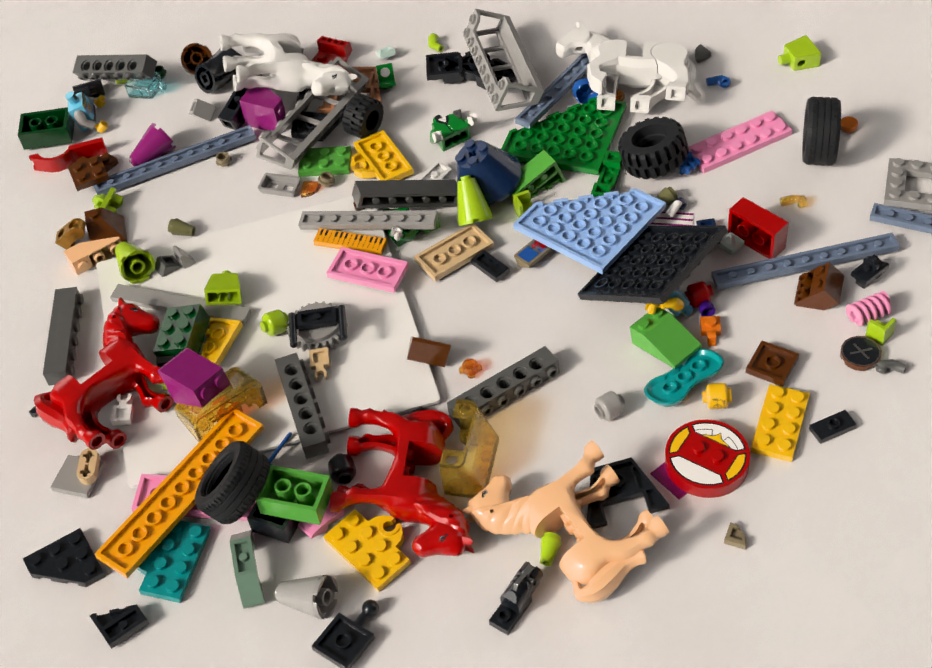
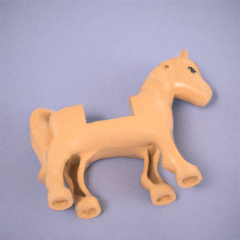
(594, 562)

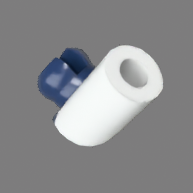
(678, 204)

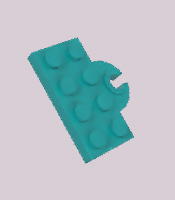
(173, 562)

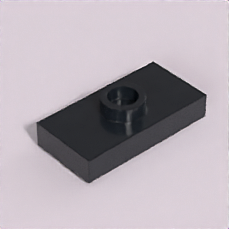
(490, 266)
(832, 426)

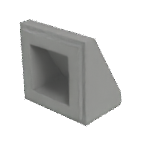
(183, 257)

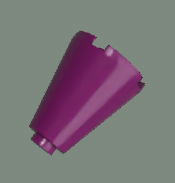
(151, 146)

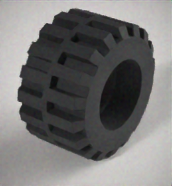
(362, 116)

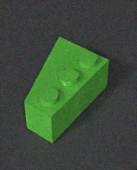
(539, 174)

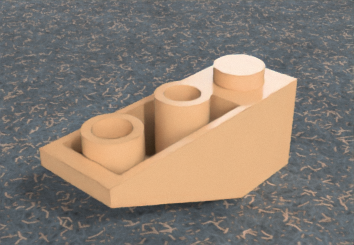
(88, 254)

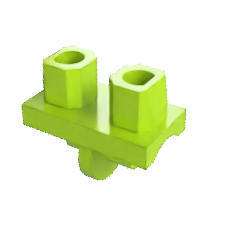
(108, 200)

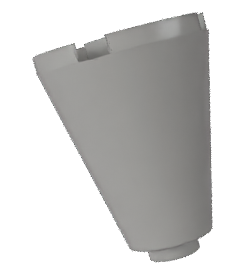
(309, 595)

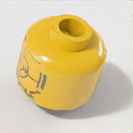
(717, 396)

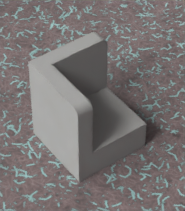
(202, 109)

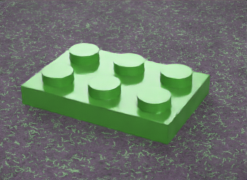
(325, 159)

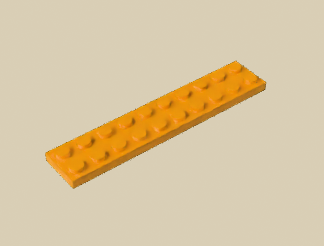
(172, 497)

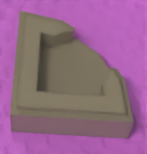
(735, 537)

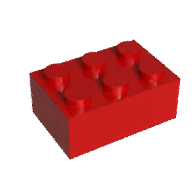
(758, 228)

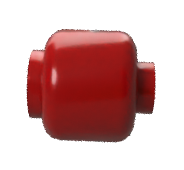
(698, 293)

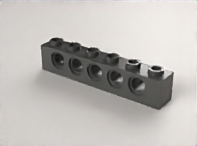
(114, 67)
(510, 382)
(302, 407)

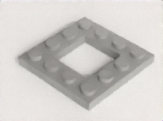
(895, 184)

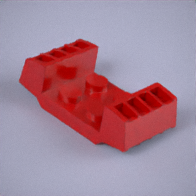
(332, 48)

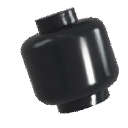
(342, 468)

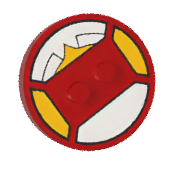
(707, 458)

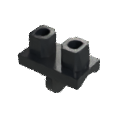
(90, 89)
(869, 270)

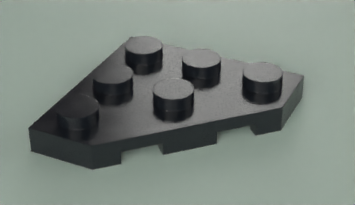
(66, 561)

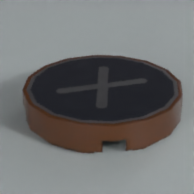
(860, 353)

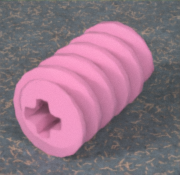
(869, 308)

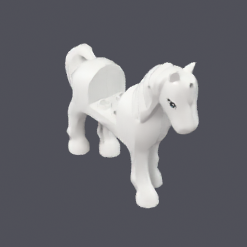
(285, 64)

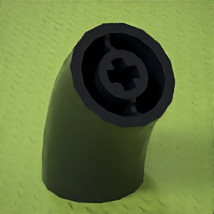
(211, 74)

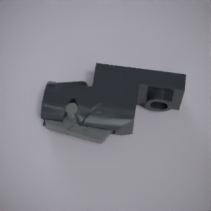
(516, 598)

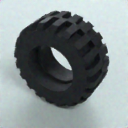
(653, 147)

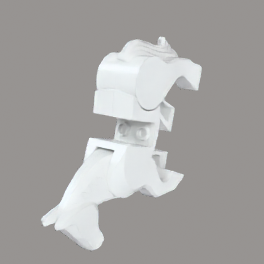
(661, 69)

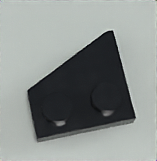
(119, 623)

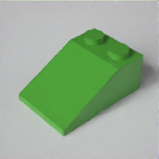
(664, 338)

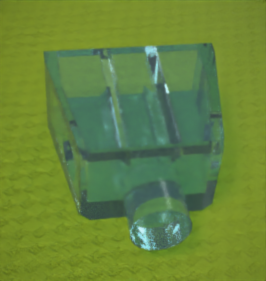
(145, 89)

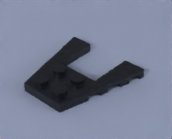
(301, 129)

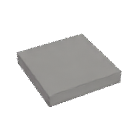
(69, 483)

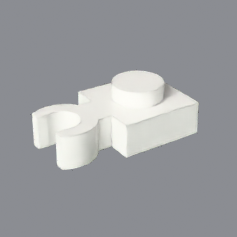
(122, 413)

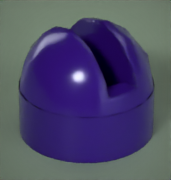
(707, 308)

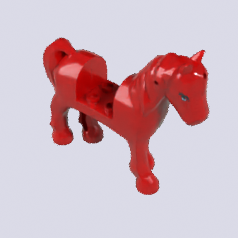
(76, 406)
(413, 499)

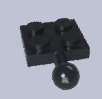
(346, 639)

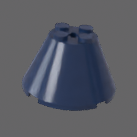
(493, 168)

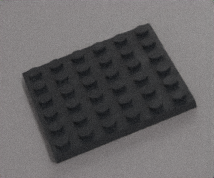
(654, 264)

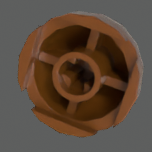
(194, 55)

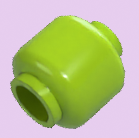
(274, 322)

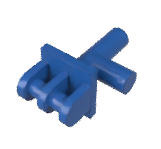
(689, 164)

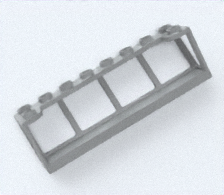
(516, 55)
(268, 137)

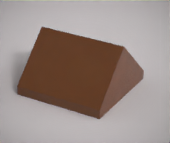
(428, 351)

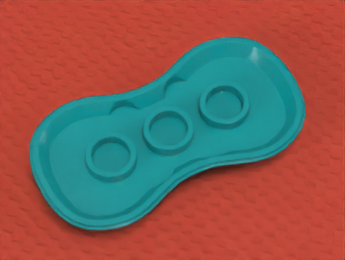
(674, 385)

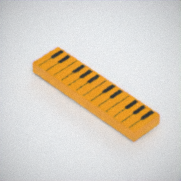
(353, 241)

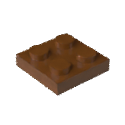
(88, 172)
(772, 363)

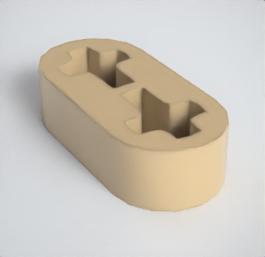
(92, 466)

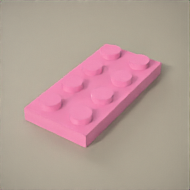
(367, 269)

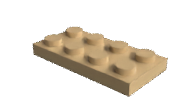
(453, 251)

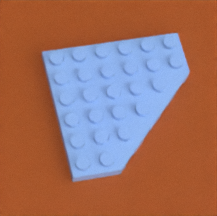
(591, 227)

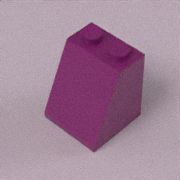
(262, 108)
(193, 378)

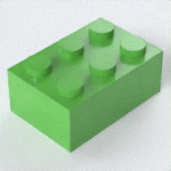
(295, 495)

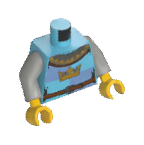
(84, 112)

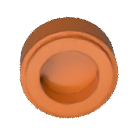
(849, 124)

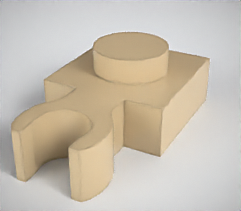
(319, 361)

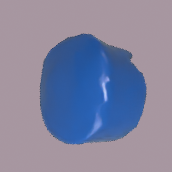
(582, 91)

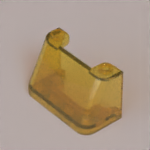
(243, 389)

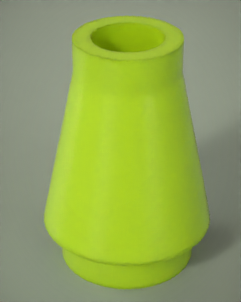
(550, 546)

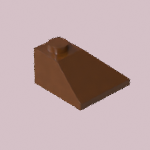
(105, 224)

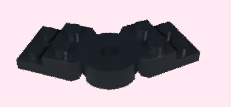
(455, 68)

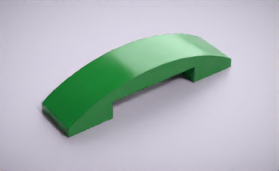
(609, 174)

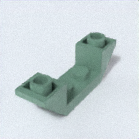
(245, 569)

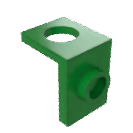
(386, 82)

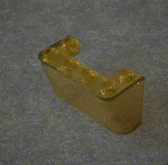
(475, 464)

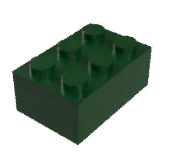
(46, 128)
(181, 329)

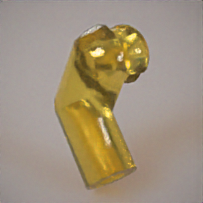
(791, 199)

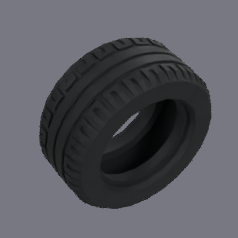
(821, 131)
(232, 482)

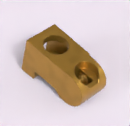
(70, 233)

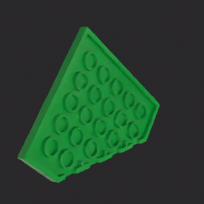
(572, 138)

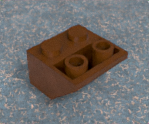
(820, 288)

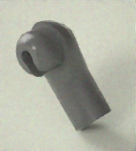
(897, 366)

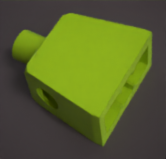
(800, 54)
(223, 289)

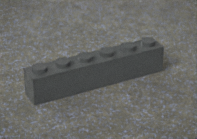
(405, 193)
(63, 335)

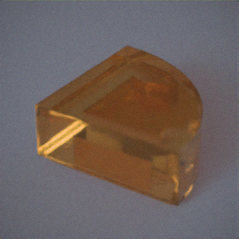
(309, 188)

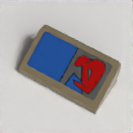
(531, 254)

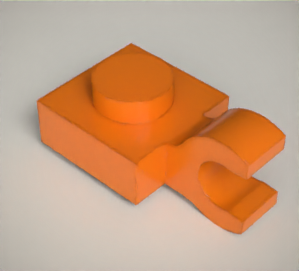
(710, 327)

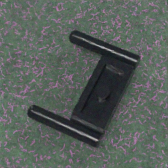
(317, 319)

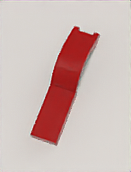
(73, 153)

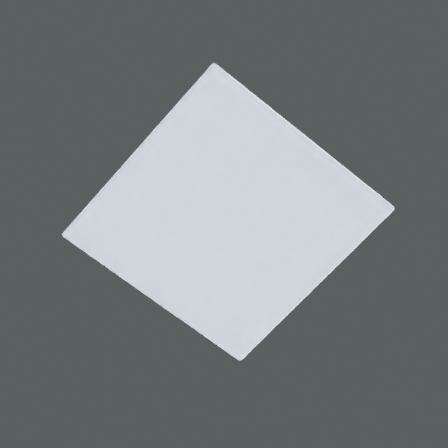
(283, 272)

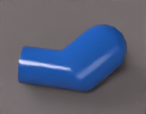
(720, 80)

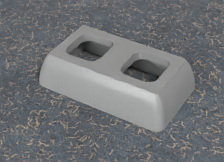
(282, 182)

